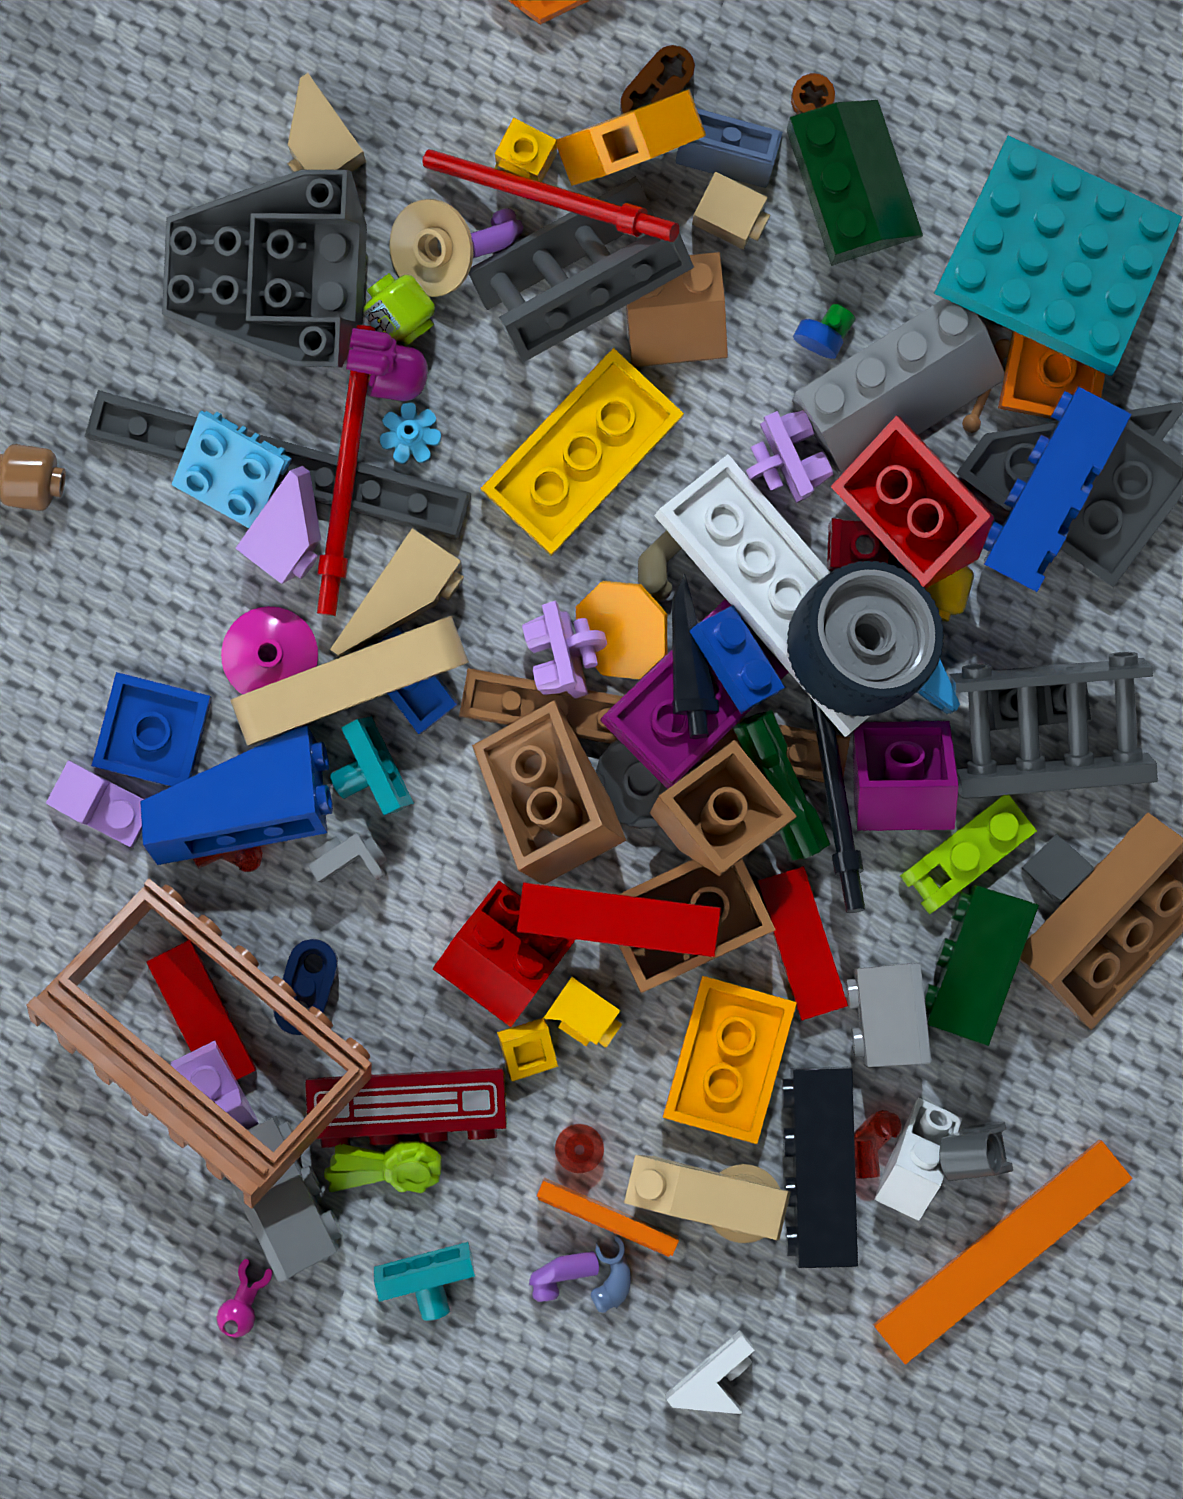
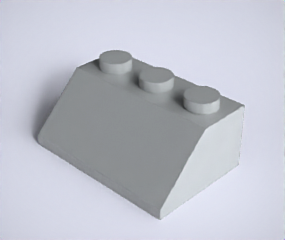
(289, 1216)

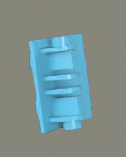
(229, 468)

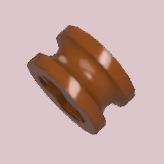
(816, 82)

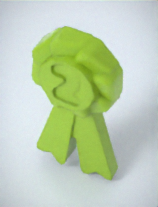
(405, 1166)

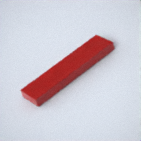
(618, 919)

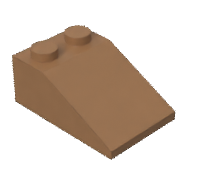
(547, 795)

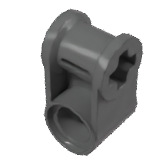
(975, 1152)

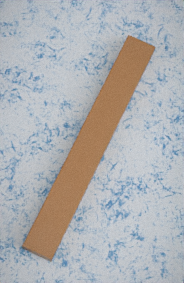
(509, 698)

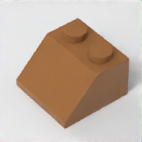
(681, 318)
(721, 810)

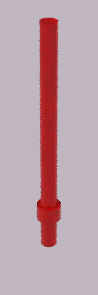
(627, 218)
(333, 564)

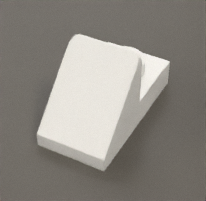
(702, 1387)

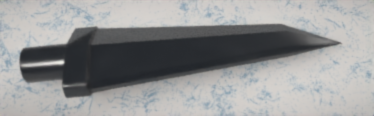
(691, 675)

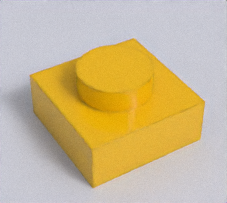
(527, 1049)

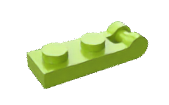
(969, 852)

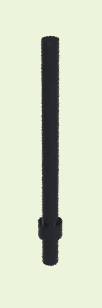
(846, 860)

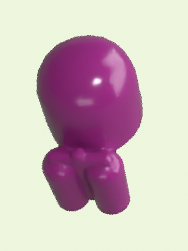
(393, 369)

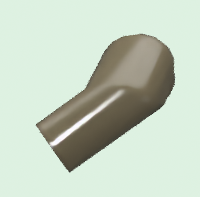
(653, 566)

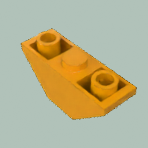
(630, 138)

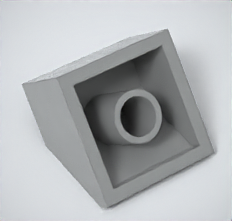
(889, 1015)

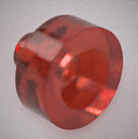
(579, 1135)

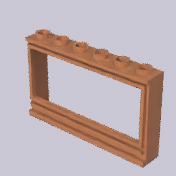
(159, 1087)

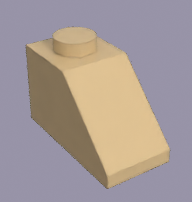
(318, 135)

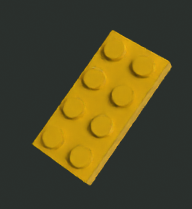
(582, 452)

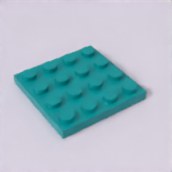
(1059, 255)

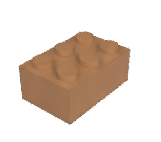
(740, 921)

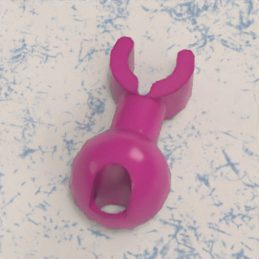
(240, 1307)

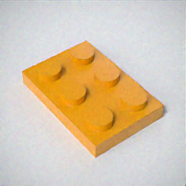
(729, 1059)

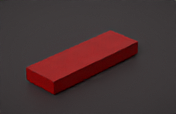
(802, 943)
(198, 1005)

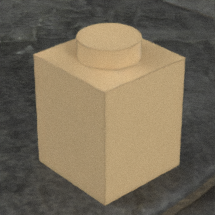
(731, 211)

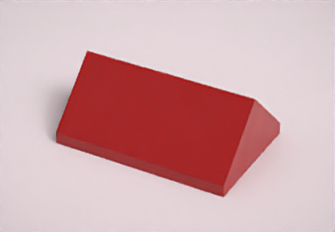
(915, 505)

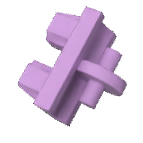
(781, 436)
(556, 632)

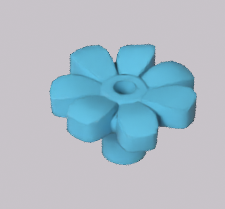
(412, 443)

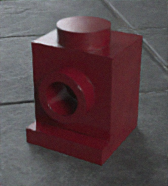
(842, 545)

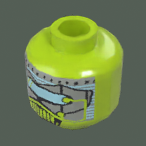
(399, 308)

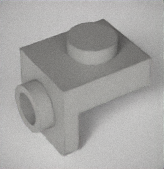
(335, 856)

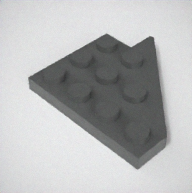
(1126, 499)

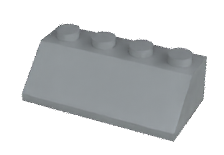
(911, 373)

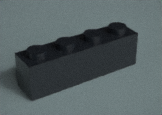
(822, 1167)

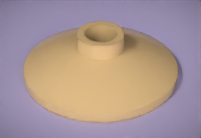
(416, 249)

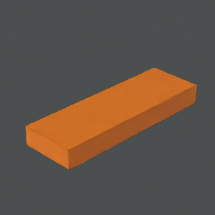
(607, 1217)

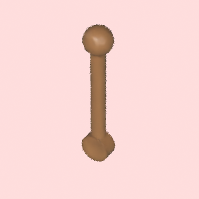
(971, 422)

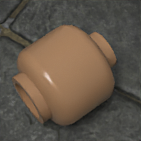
(30, 477)

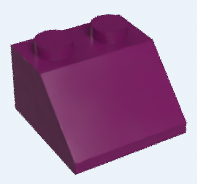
(904, 776)

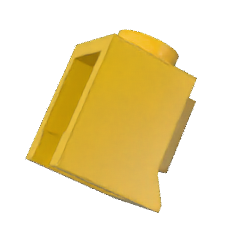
(525, 151)
(585, 1014)

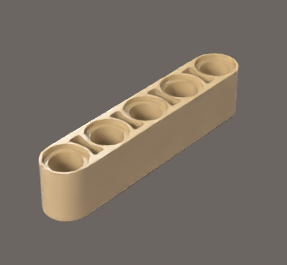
(349, 681)

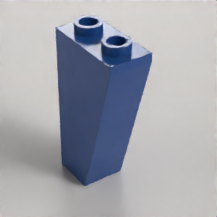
(242, 803)

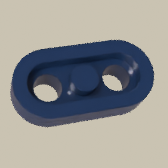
(309, 987)

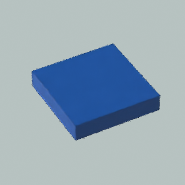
(151, 730)

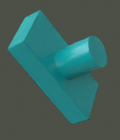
(372, 768)
(425, 1276)

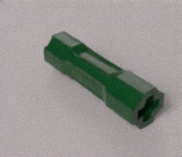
(768, 750)

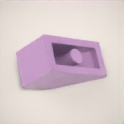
(285, 530)

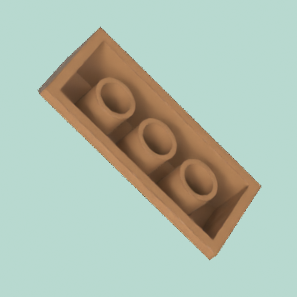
(1112, 923)

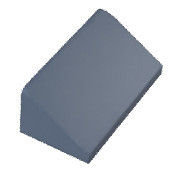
(732, 149)

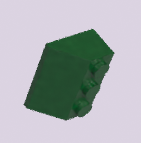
(853, 179)
(978, 963)

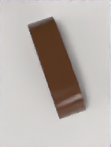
(653, 72)

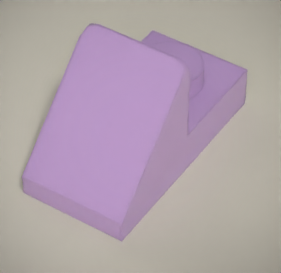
(97, 803)
(212, 1075)

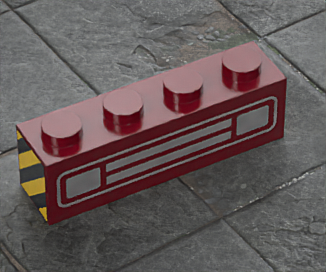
(415, 1104)

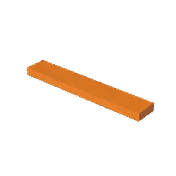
(1002, 1251)

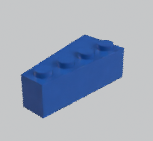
(1055, 487)

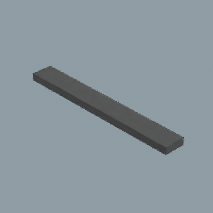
(375, 492)

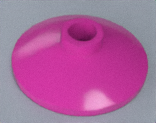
(264, 626)

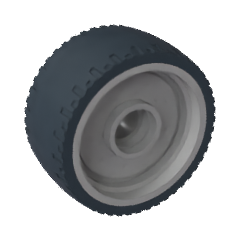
(892, 619)

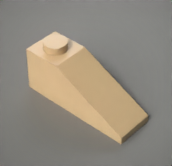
(406, 588)
(706, 1197)

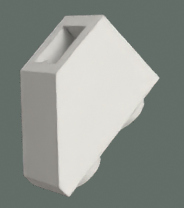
(915, 1166)

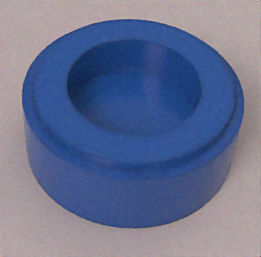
(818, 338)

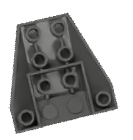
(273, 267)

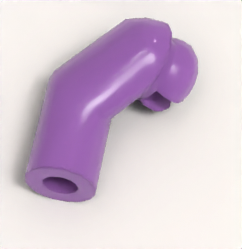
(503, 233)
(562, 1269)

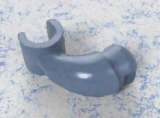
(617, 1284)

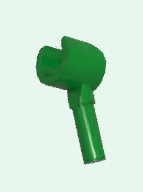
(839, 319)

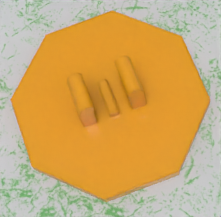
(632, 626)

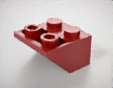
(495, 961)

